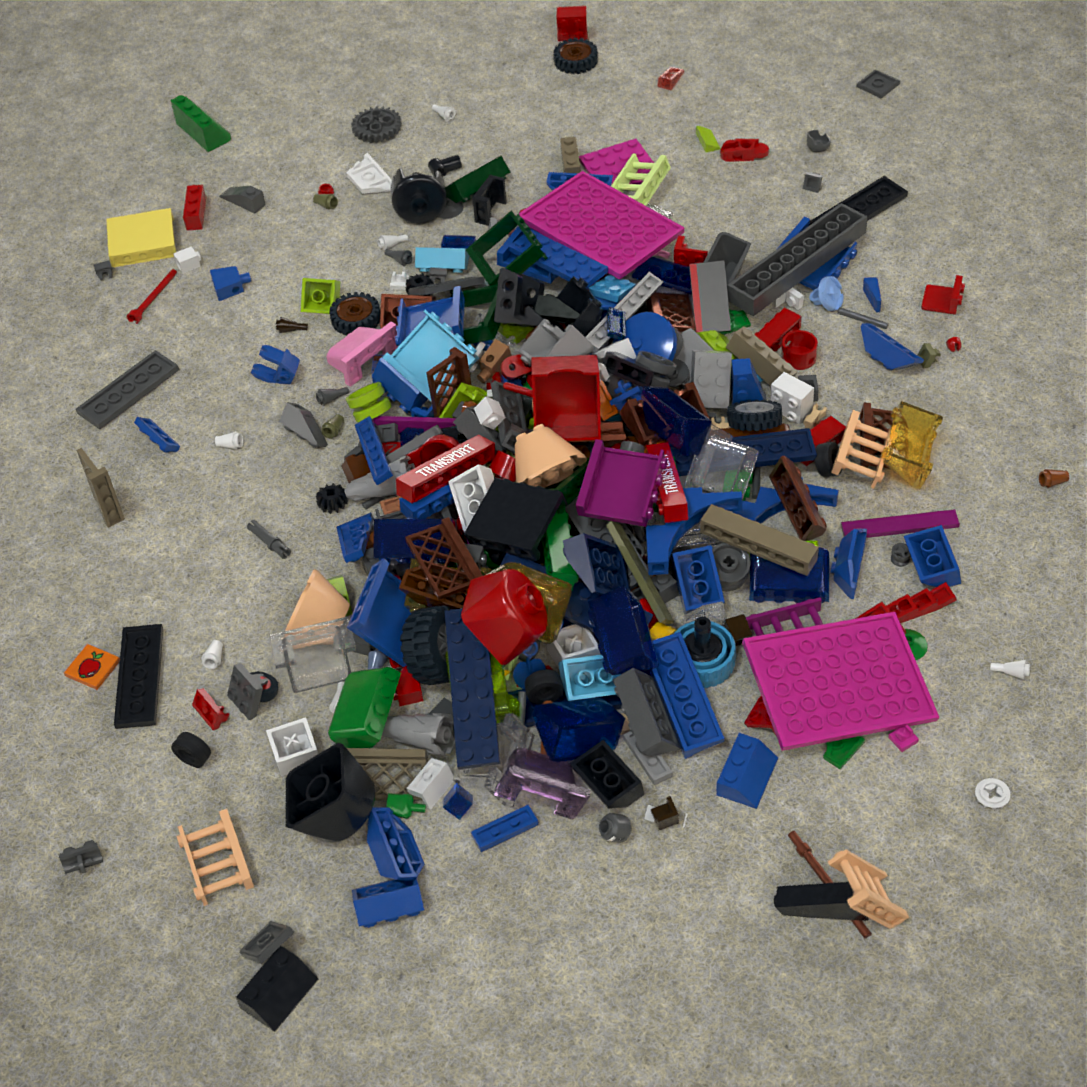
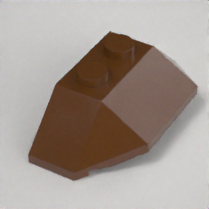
(418, 588)

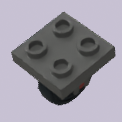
(250, 689)

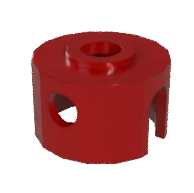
(801, 350)
(503, 466)

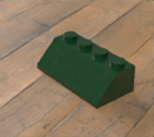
(470, 183)

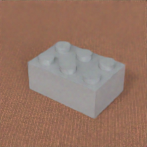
(712, 377)

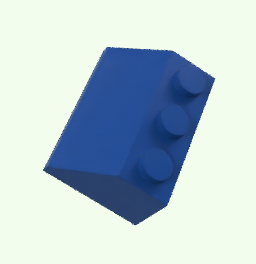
(398, 386)
(933, 557)
(697, 578)
(746, 771)
(387, 901)

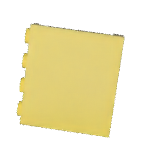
(140, 237)

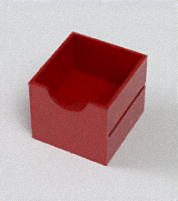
(567, 396)

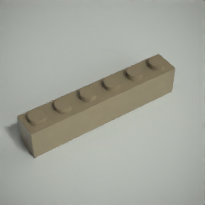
(759, 539)

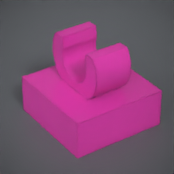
(903, 738)

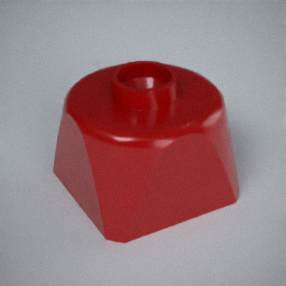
(505, 613)

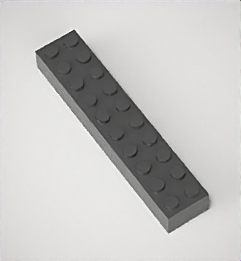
(796, 259)

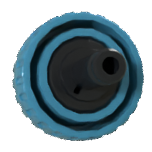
(710, 649)

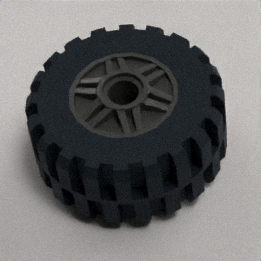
(426, 645)

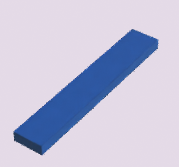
(373, 450)

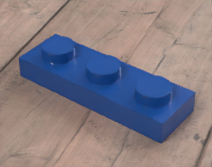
(157, 435)
(504, 828)

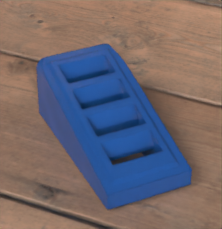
(872, 292)

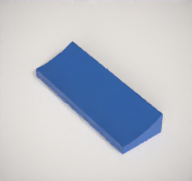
(684, 696)

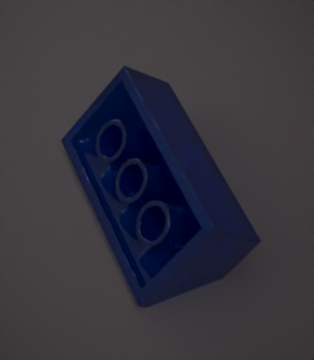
(673, 275)

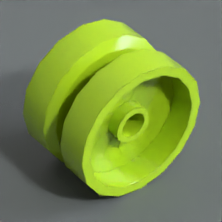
(368, 401)

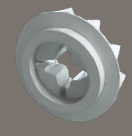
(989, 785)

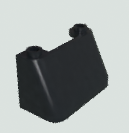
(581, 299)

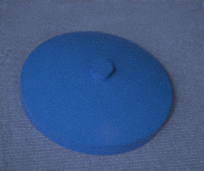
(651, 334)

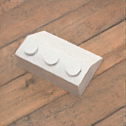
(469, 491)

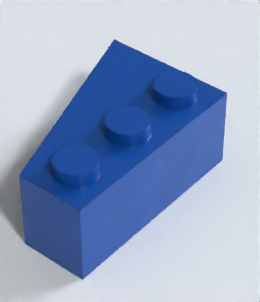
(745, 382)

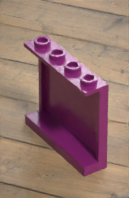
(620, 485)

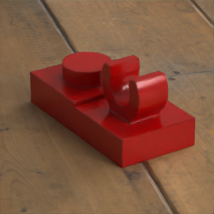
(208, 709)

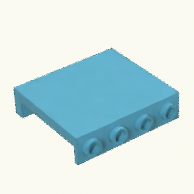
(425, 349)

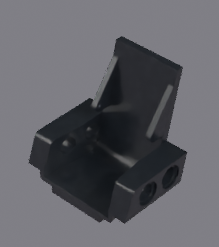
(514, 300)

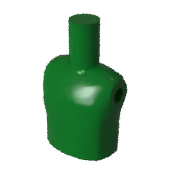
(403, 805)

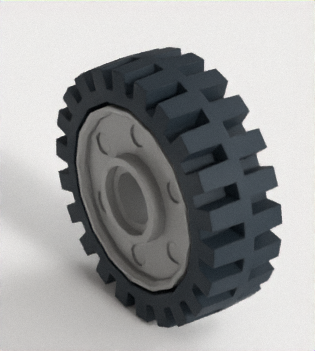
(754, 415)

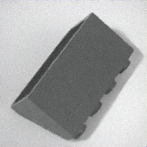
(732, 251)

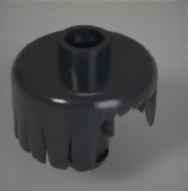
(418, 196)

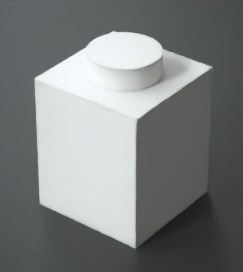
(187, 259)
(489, 413)

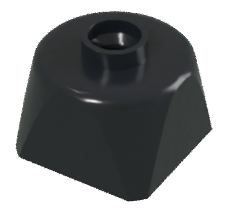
(329, 795)

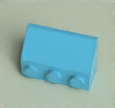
(441, 258)
(586, 678)

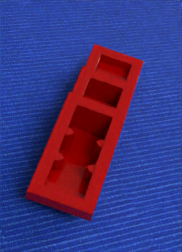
(922, 603)

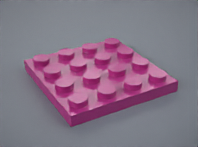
(613, 159)

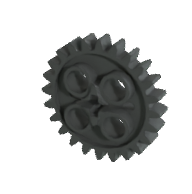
(376, 124)

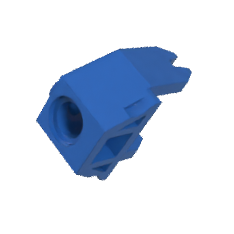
(286, 368)

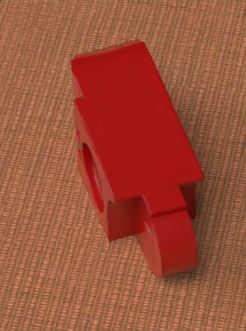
(743, 150)
(519, 368)

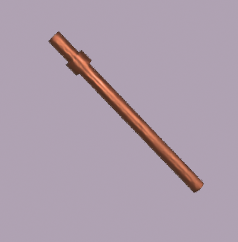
(805, 851)

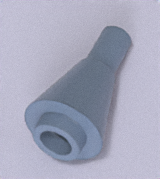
(376, 659)

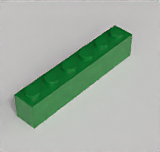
(552, 546)

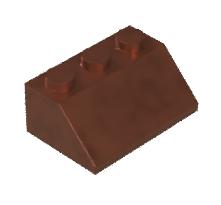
(390, 305)

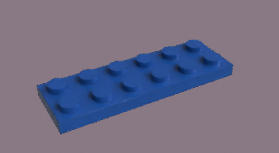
(562, 259)

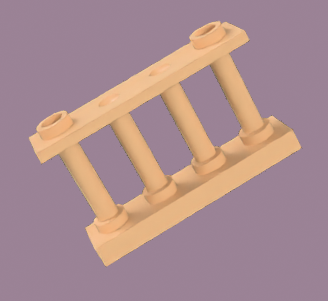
(846, 449)
(235, 859)
(869, 894)

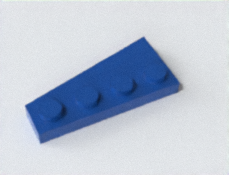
(354, 537)

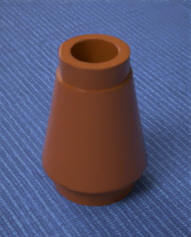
(1053, 477)

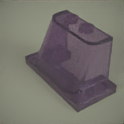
(542, 776)

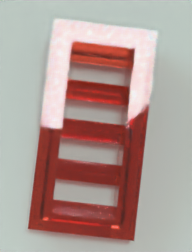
(669, 80)

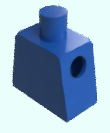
(228, 281)

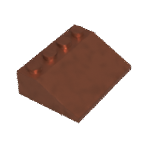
(796, 500)

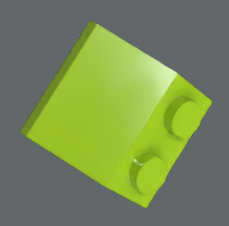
(319, 295)

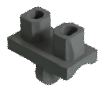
(81, 857)

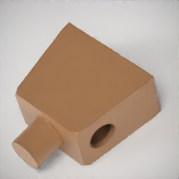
(492, 359)

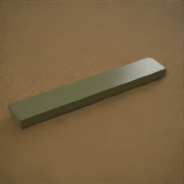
(640, 573)

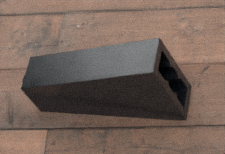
(817, 901)

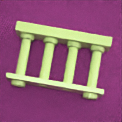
(651, 180)

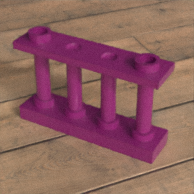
(792, 612)

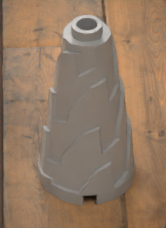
(366, 488)
(423, 731)

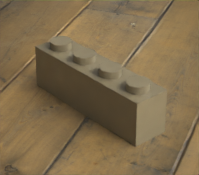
(764, 360)

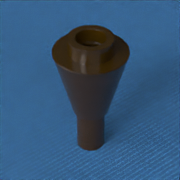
(287, 325)

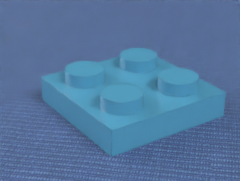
(612, 288)

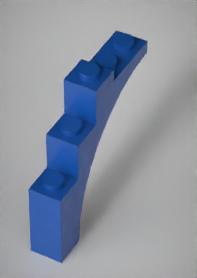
(769, 503)
(663, 538)

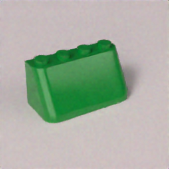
(199, 124)
(363, 707)

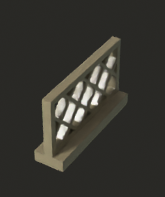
(102, 490)
(390, 758)

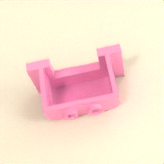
(360, 347)

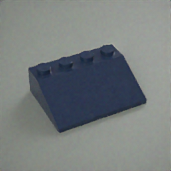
(596, 563)

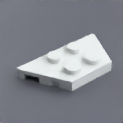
(369, 176)

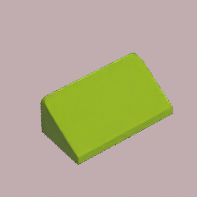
(707, 139)

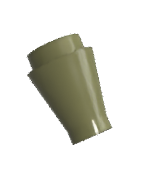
(326, 200)
(332, 427)

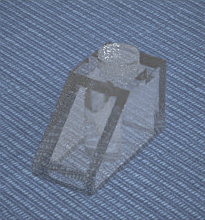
(713, 611)

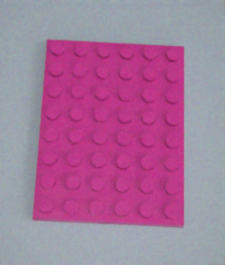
(601, 223)
(839, 680)

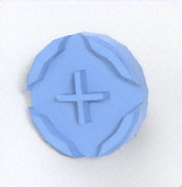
(828, 293)

